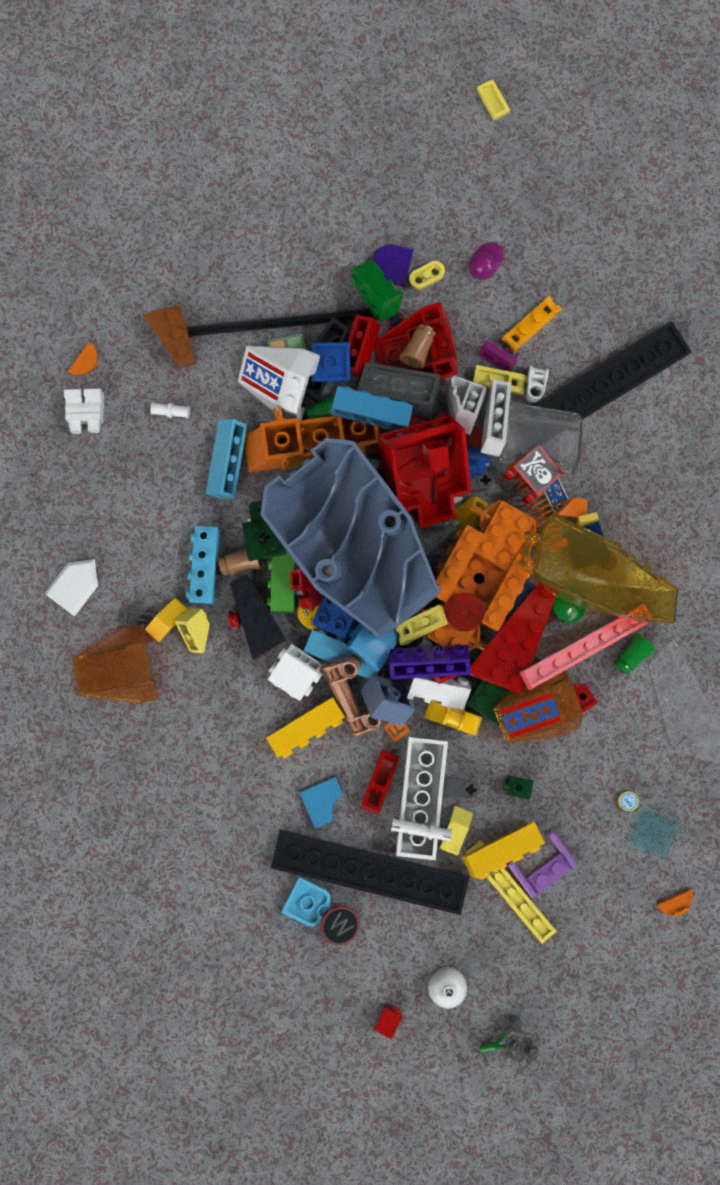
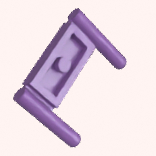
(548, 872)

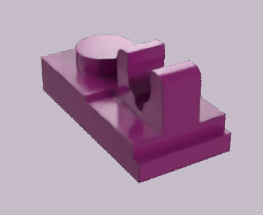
(497, 357)

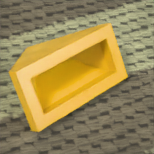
(467, 517)

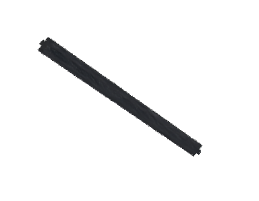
(249, 325)

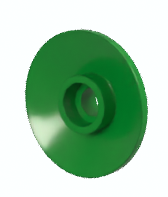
(566, 611)

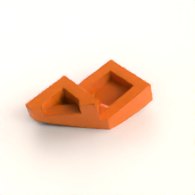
(573, 508)

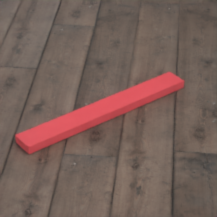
(578, 651)

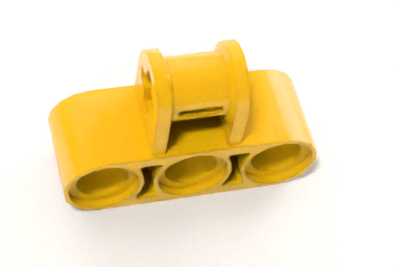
(453, 717)

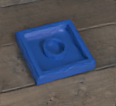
(333, 362)

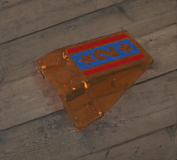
(541, 712)

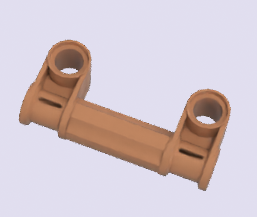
(338, 673)

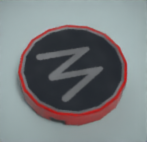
(339, 924)

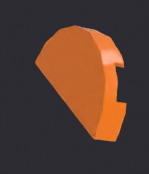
(85, 362)
(676, 904)

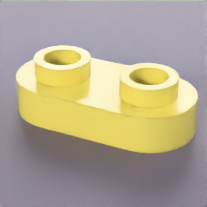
(426, 275)

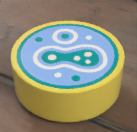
(628, 800)

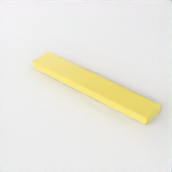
(519, 901)

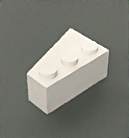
(451, 693)

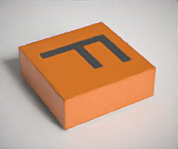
(396, 731)

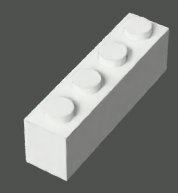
(496, 418)

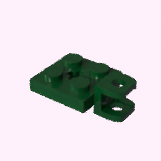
(254, 530)

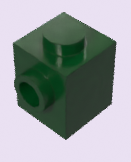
(518, 787)

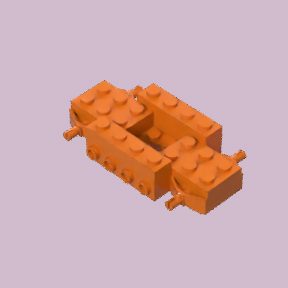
(496, 555)

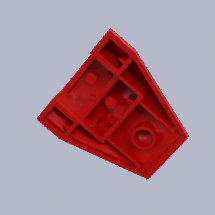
(442, 355)

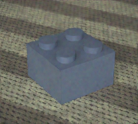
(387, 700)

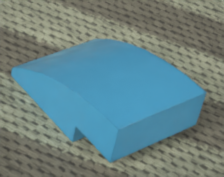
(370, 649)

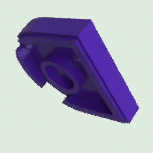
(394, 262)

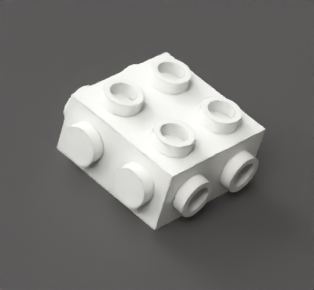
(295, 672)

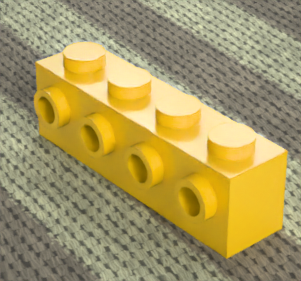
(305, 727)
(503, 850)

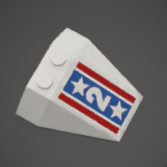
(278, 377)

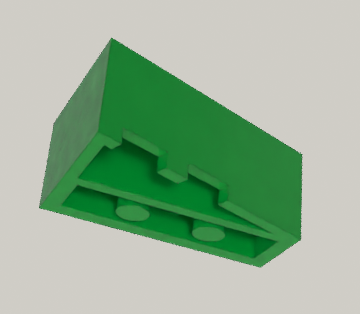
(376, 290)

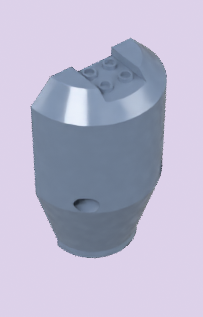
(339, 517)

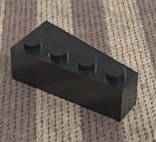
(333, 333)
(257, 621)

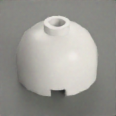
(444, 979)

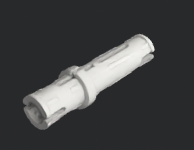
(421, 830)

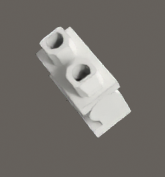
(84, 409)

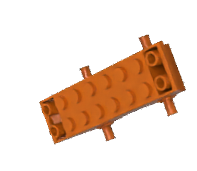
(290, 441)

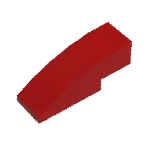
(379, 782)

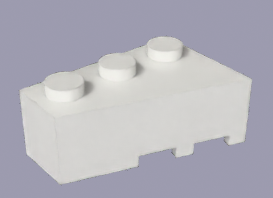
(464, 401)

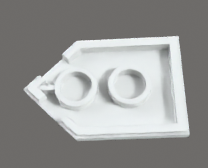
(74, 585)

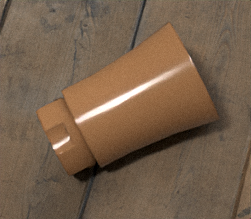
(418, 347)
(237, 562)

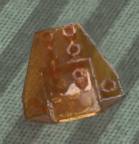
(117, 668)

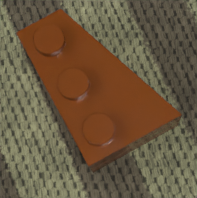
(173, 334)

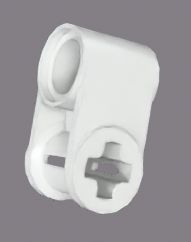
(536, 381)

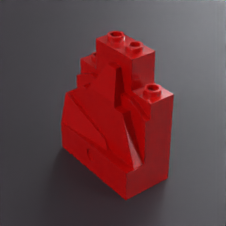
(415, 486)

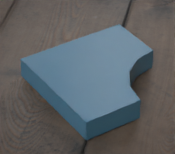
(320, 801)

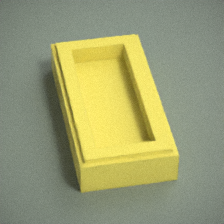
(493, 99)

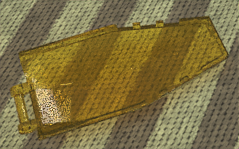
(596, 573)

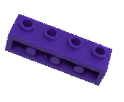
(429, 661)

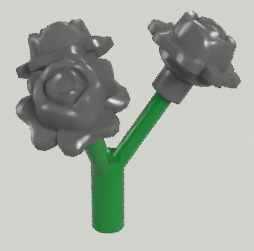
(513, 1045)

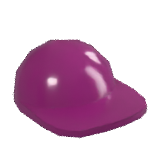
(486, 260)

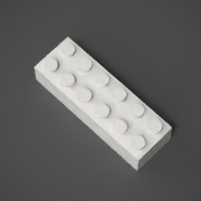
(422, 794)

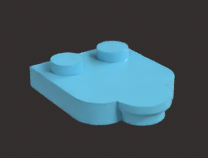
(307, 902)

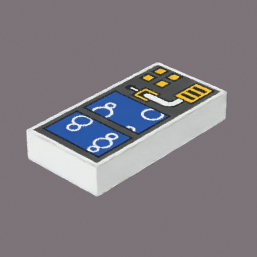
(555, 495)

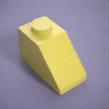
(194, 629)

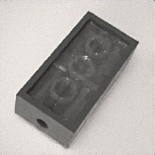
(401, 384)

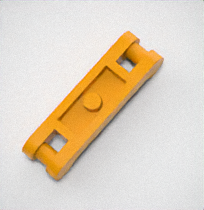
(531, 324)

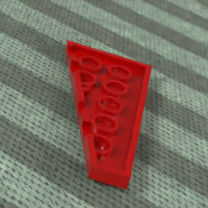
(515, 643)

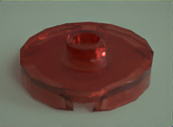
(454, 611)

